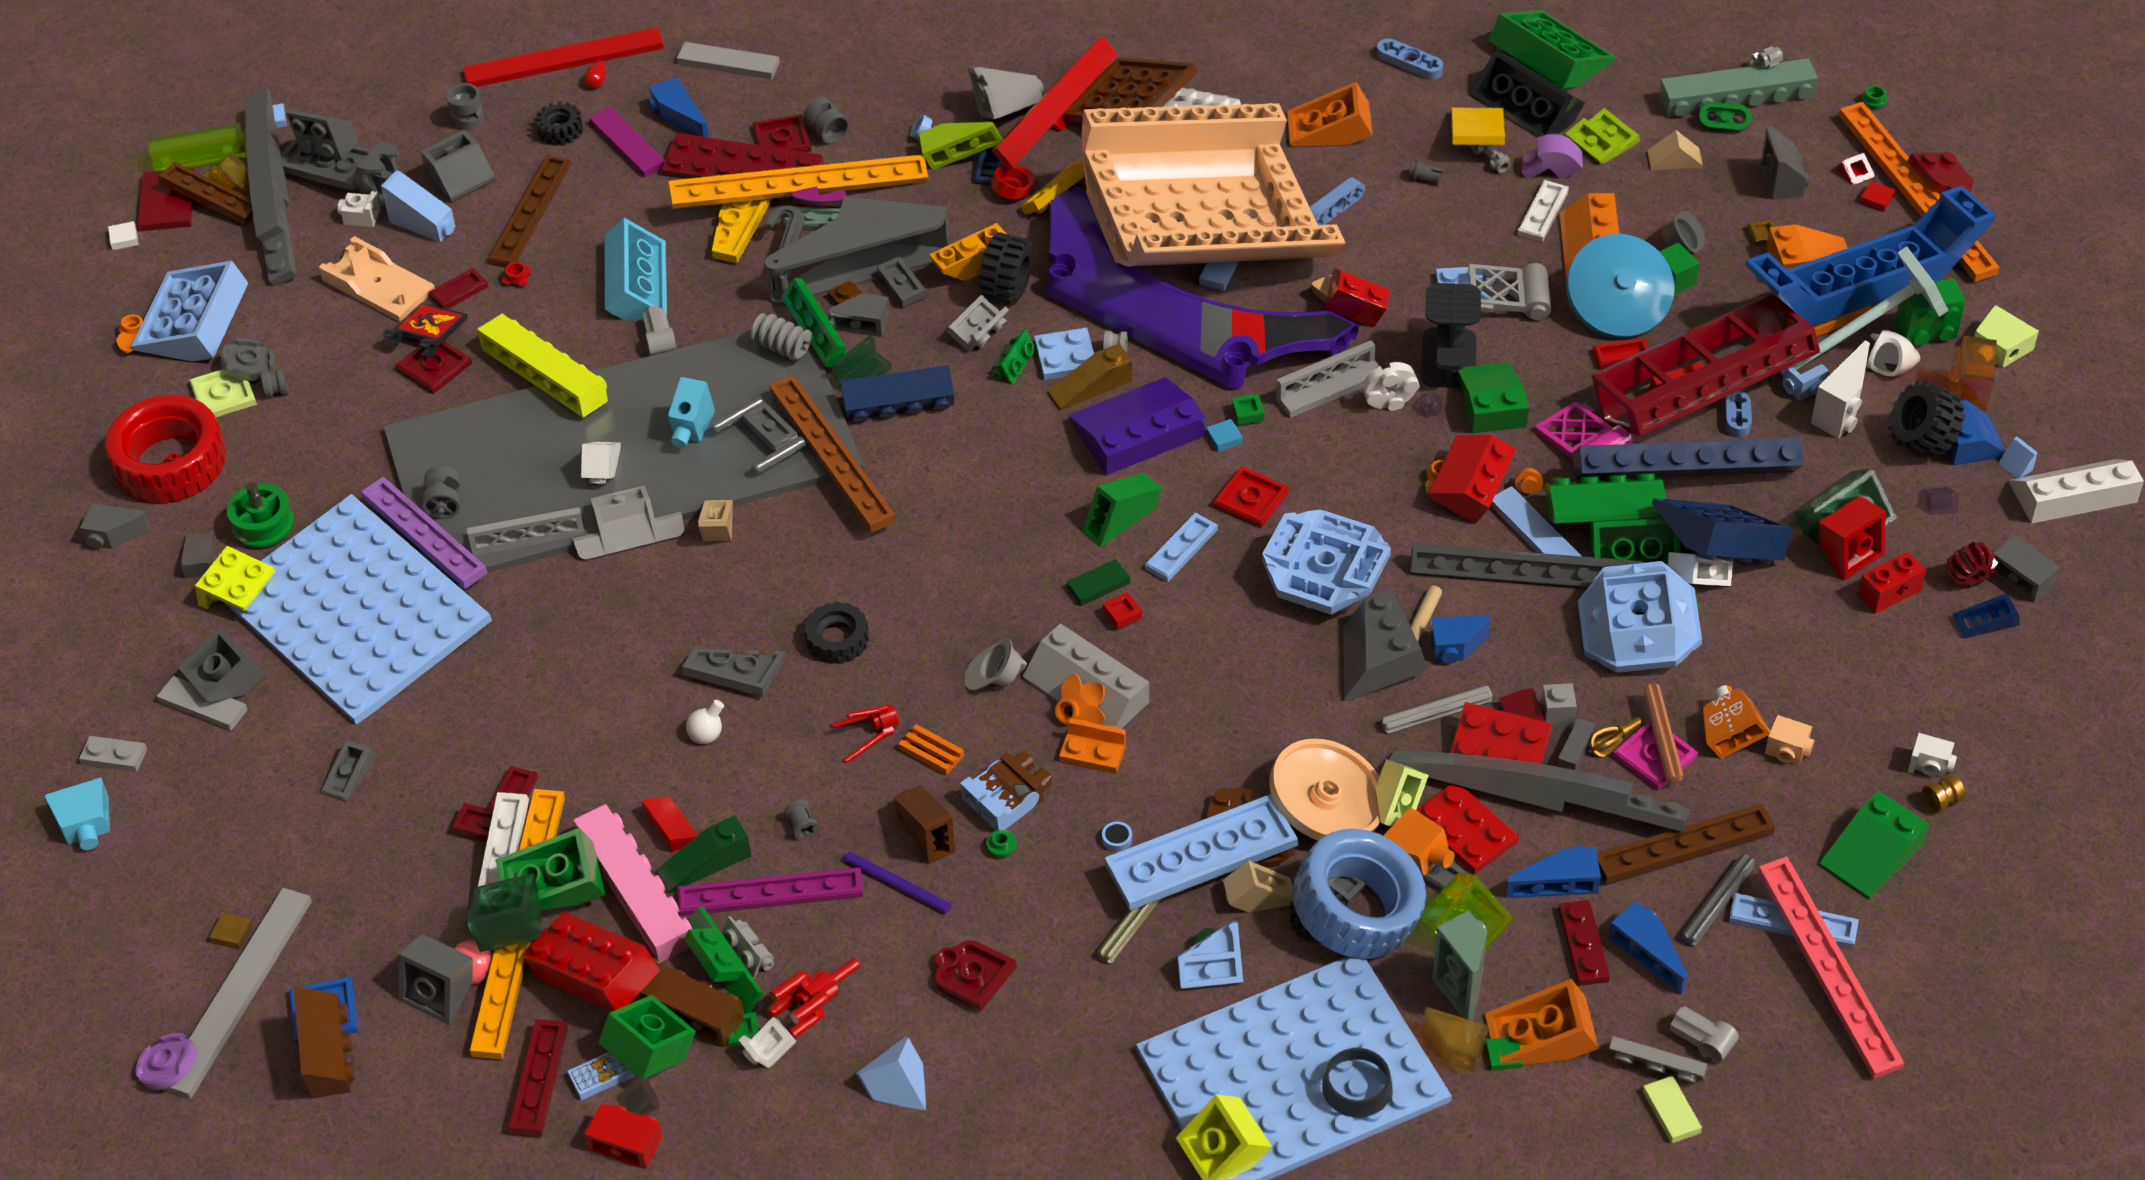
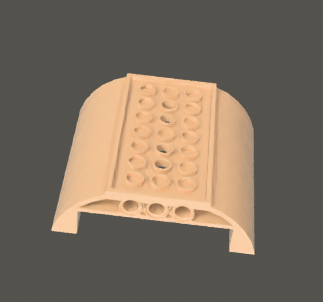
(1199, 171)

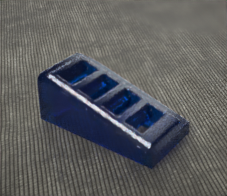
(2000, 603)

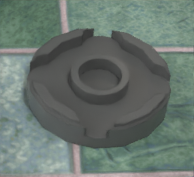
(246, 359)

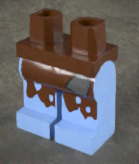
(1006, 790)

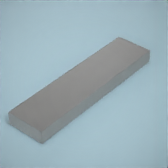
(728, 60)

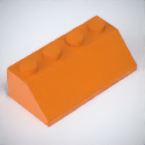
(1585, 221)

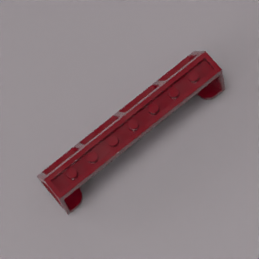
(1769, 354)

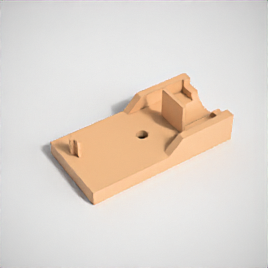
(364, 264)

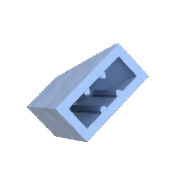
(416, 208)

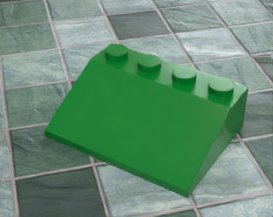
(1549, 47)

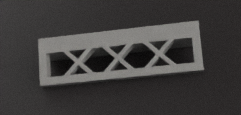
(1328, 383)
(525, 531)

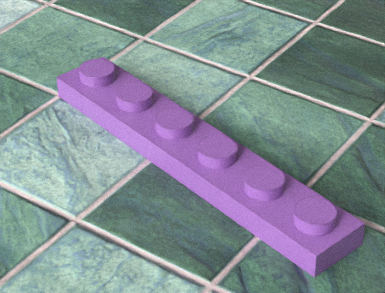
(424, 532)

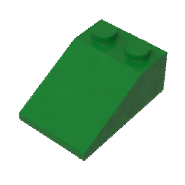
(1493, 397)
(1875, 845)
(563, 869)

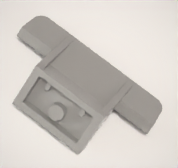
(626, 522)

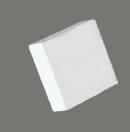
(123, 235)

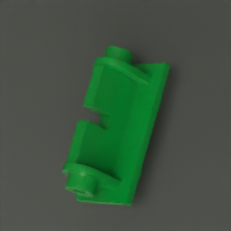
(1015, 358)

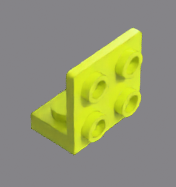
(233, 579)

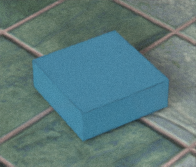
(1224, 435)

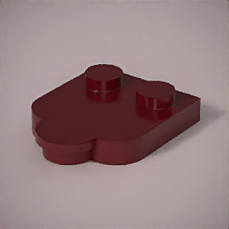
(1940, 171)
(972, 972)

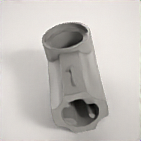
(659, 335)
(1710, 1038)

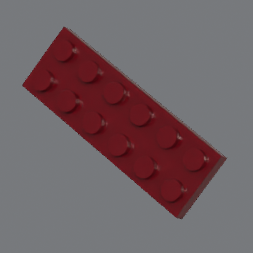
(707, 157)

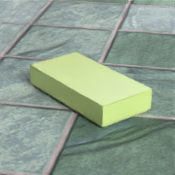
(1672, 1109)

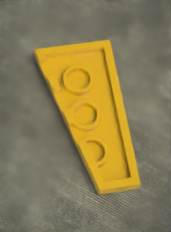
(737, 227)

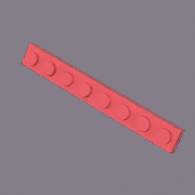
(1831, 968)

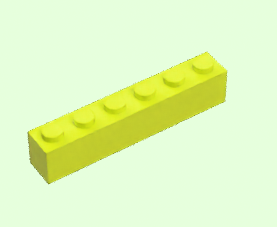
(543, 365)

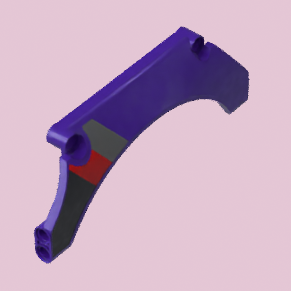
(1188, 328)

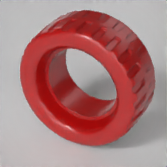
(159, 420)

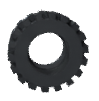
(1006, 268)
(1926, 419)

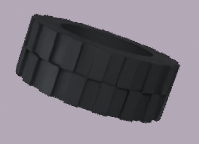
(836, 614)

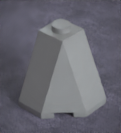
(1003, 91)

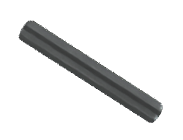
(1718, 900)

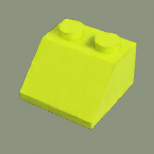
(1223, 1139)

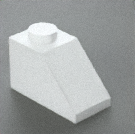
(599, 460)
(1700, 570)

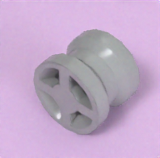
(1112, 339)

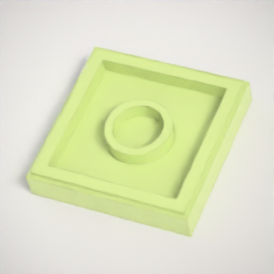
(222, 392)

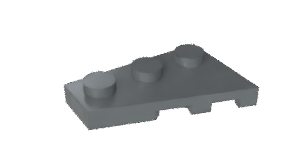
(742, 672)

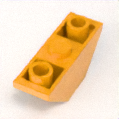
(965, 256)

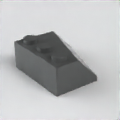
(1379, 646)

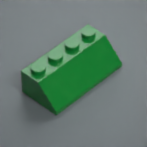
(1603, 499)

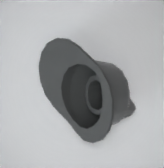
(1686, 231)

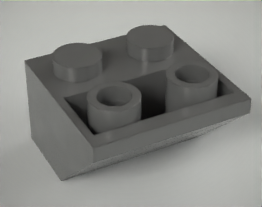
(322, 134)
(457, 165)

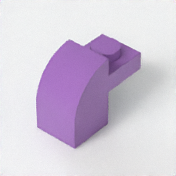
(1555, 153)

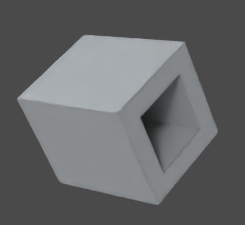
(1559, 705)

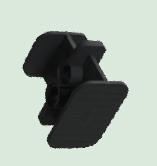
(1449, 344)

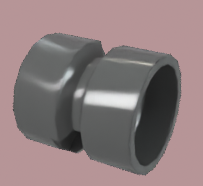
(465, 106)
(826, 120)

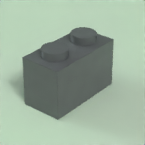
(2025, 568)

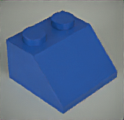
(1977, 440)

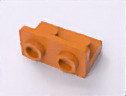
(1093, 746)

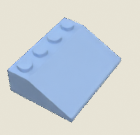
(191, 312)

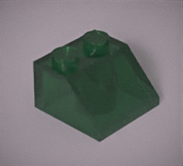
(505, 913)

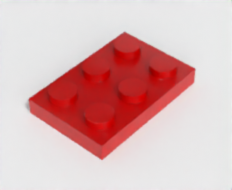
(1500, 735)
(1469, 827)

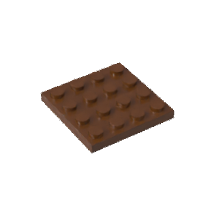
(1132, 85)

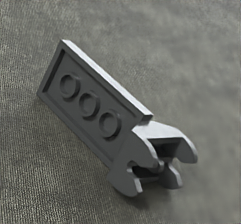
(360, 169)

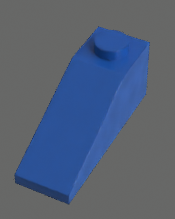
(676, 107)
(1563, 873)
(1646, 940)

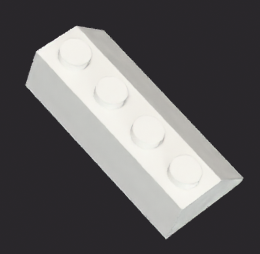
(2078, 489)

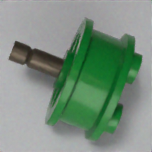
(260, 515)

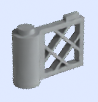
(1529, 289)

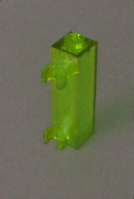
(197, 147)

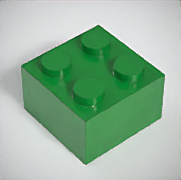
(1920, 322)
(646, 1037)

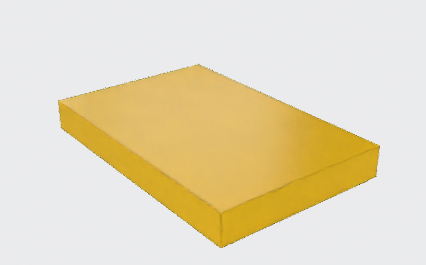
(1478, 126)

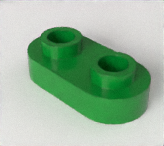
(1725, 114)

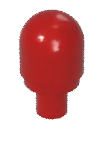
(595, 75)

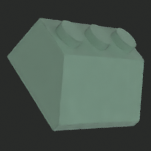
(1460, 961)

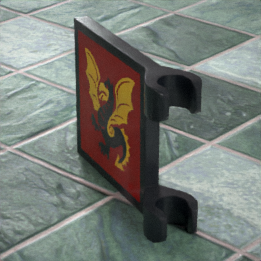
(428, 324)

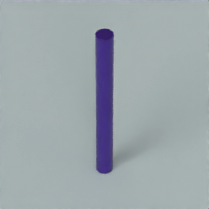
(897, 882)

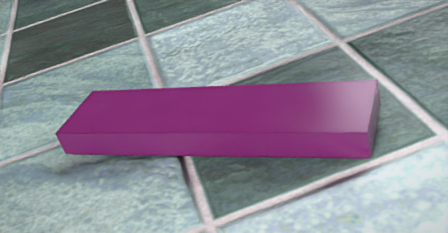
(627, 142)

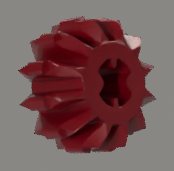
(1971, 564)

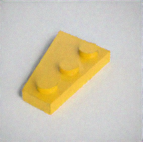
(1068, 177)

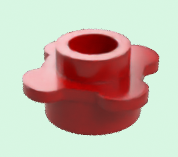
(516, 274)

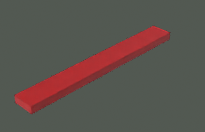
(563, 57)
(1054, 103)

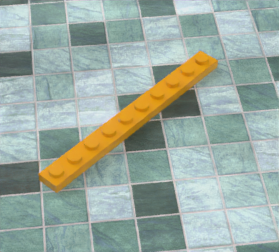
(784, 181)
(508, 963)

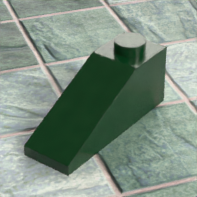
(706, 854)

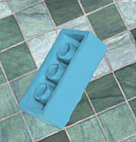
(634, 271)

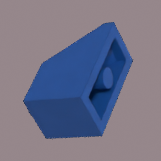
(1457, 636)

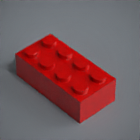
(591, 962)

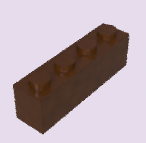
(696, 1003)

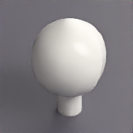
(704, 724)

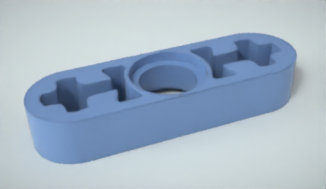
(1423, 66)
(1337, 200)

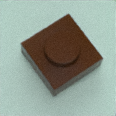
(843, 292)

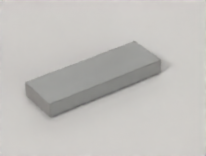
(186, 698)

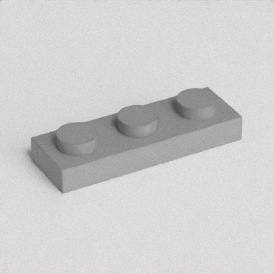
(1658, 1060)

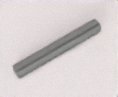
(1435, 709)

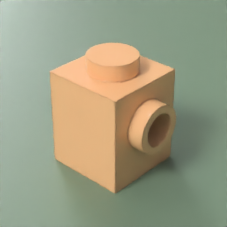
(1789, 740)

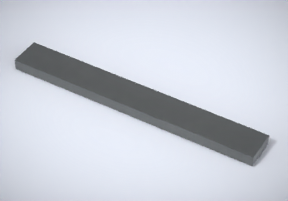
(1508, 565)

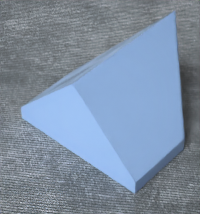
(896, 1077)

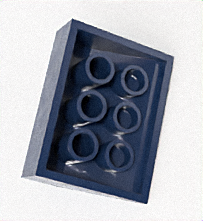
(1725, 531)

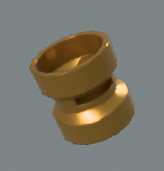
(1947, 791)

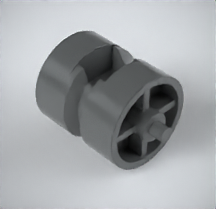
(441, 492)

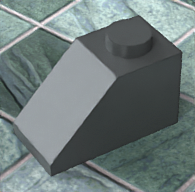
(861, 315)
(113, 526)

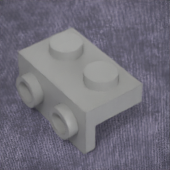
(976, 323)

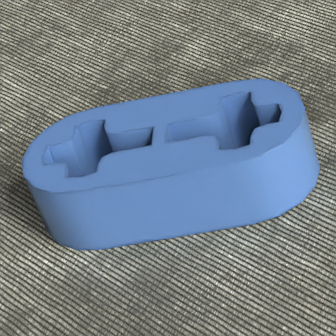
(1743, 414)

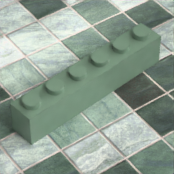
(1738, 86)

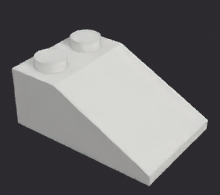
(1840, 395)

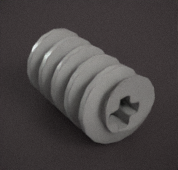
(781, 336)

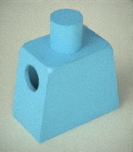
(690, 411)
(81, 812)

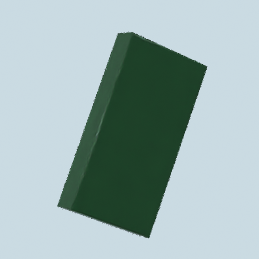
(1098, 582)

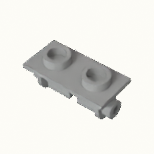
(742, 940)

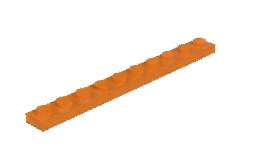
(1894, 163)

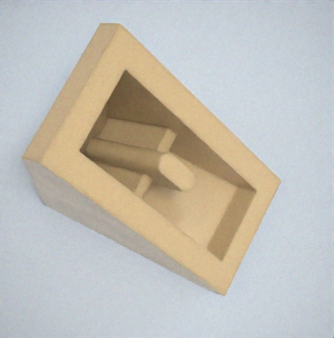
(1674, 153)
(716, 520)

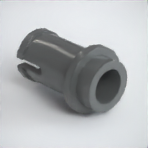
(1425, 172)

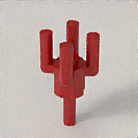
(809, 994)

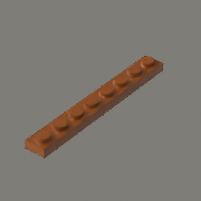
(832, 453)

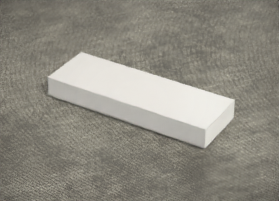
(1543, 211)

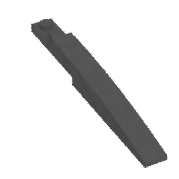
(268, 187)
(1544, 785)

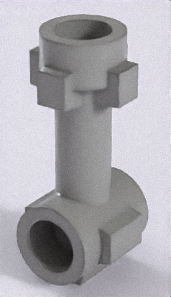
(1767, 58)
(1498, 160)

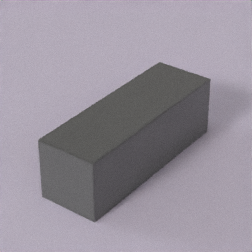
(1576, 744)

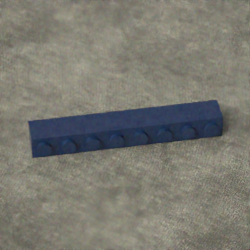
(1689, 458)

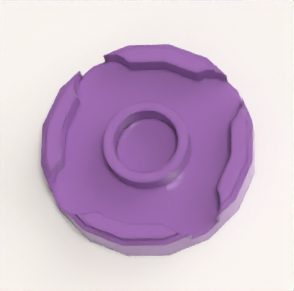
(166, 1061)

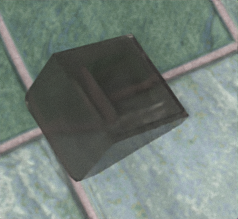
(639, 1097)

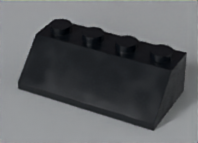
(1526, 96)

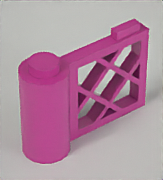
(1607, 436)

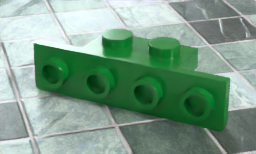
(721, 960)

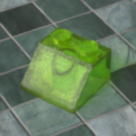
(1463, 895)

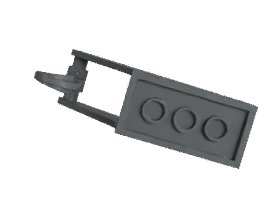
(856, 243)

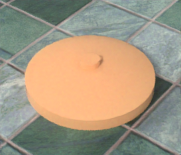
(1324, 788)

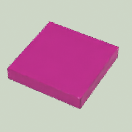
(1643, 757)

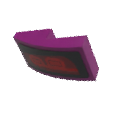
(811, 198)

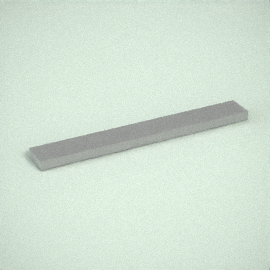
(242, 986)

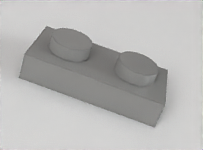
(113, 754)

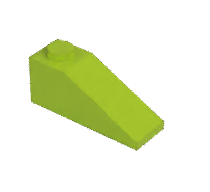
(956, 141)

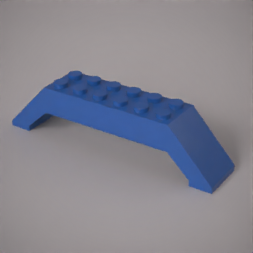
(1874, 269)

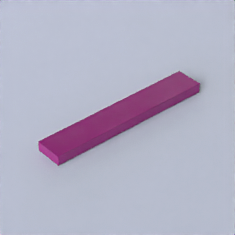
(771, 891)

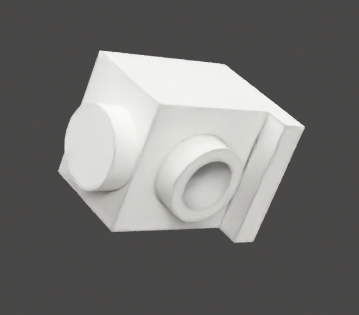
(359, 209)
(1932, 756)

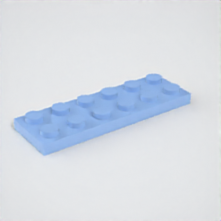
(1200, 852)

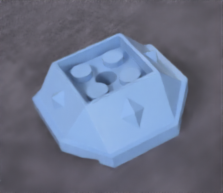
(1324, 560)
(1643, 641)

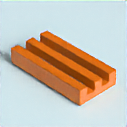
(934, 745)

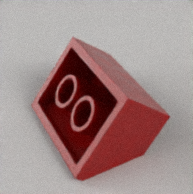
(1471, 475)

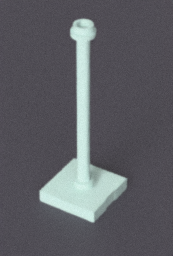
(1919, 283)

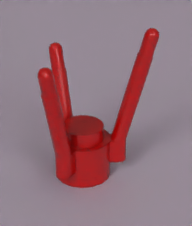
(880, 717)

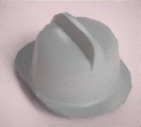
(994, 665)

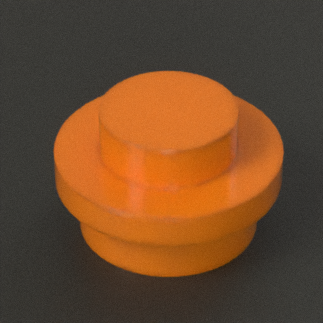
(1528, 481)

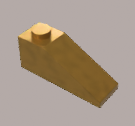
(1095, 376)

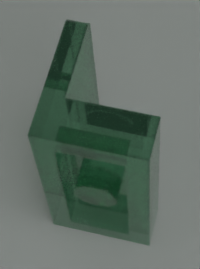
(860, 363)

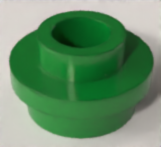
(1874, 97)
(1001, 850)

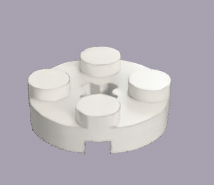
(1400, 382)

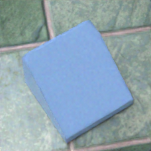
(2018, 458)

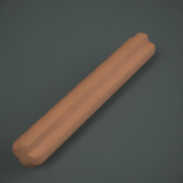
(1663, 733)

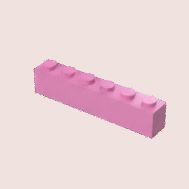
(634, 885)

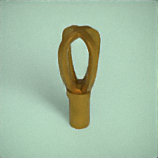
(1619, 733)

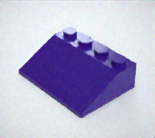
(1139, 425)

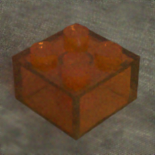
(1973, 370)

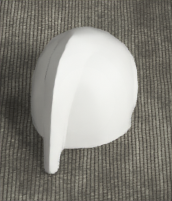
(1892, 349)

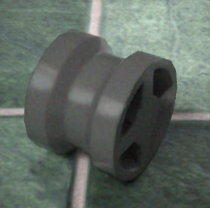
(274, 382)

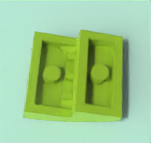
(1603, 136)

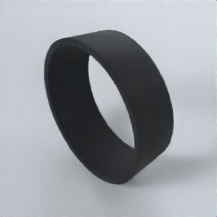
(1352, 1107)

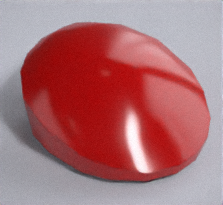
(1013, 183)

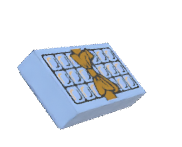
(598, 1075)

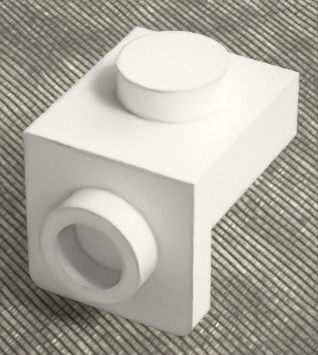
(767, 1044)

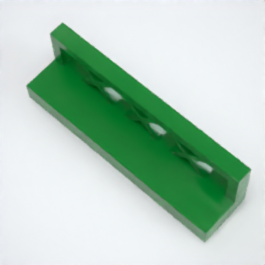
(811, 317)

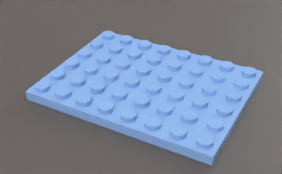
(359, 609)
(1276, 1056)

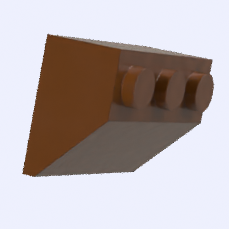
(323, 1042)

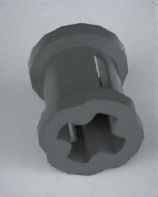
(801, 819)

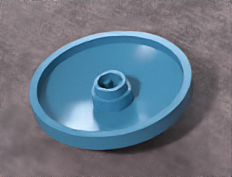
(1620, 286)

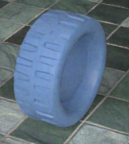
(1383, 868)

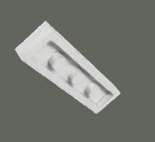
(504, 832)

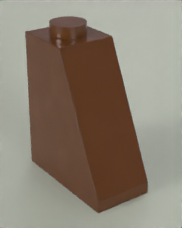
(926, 823)

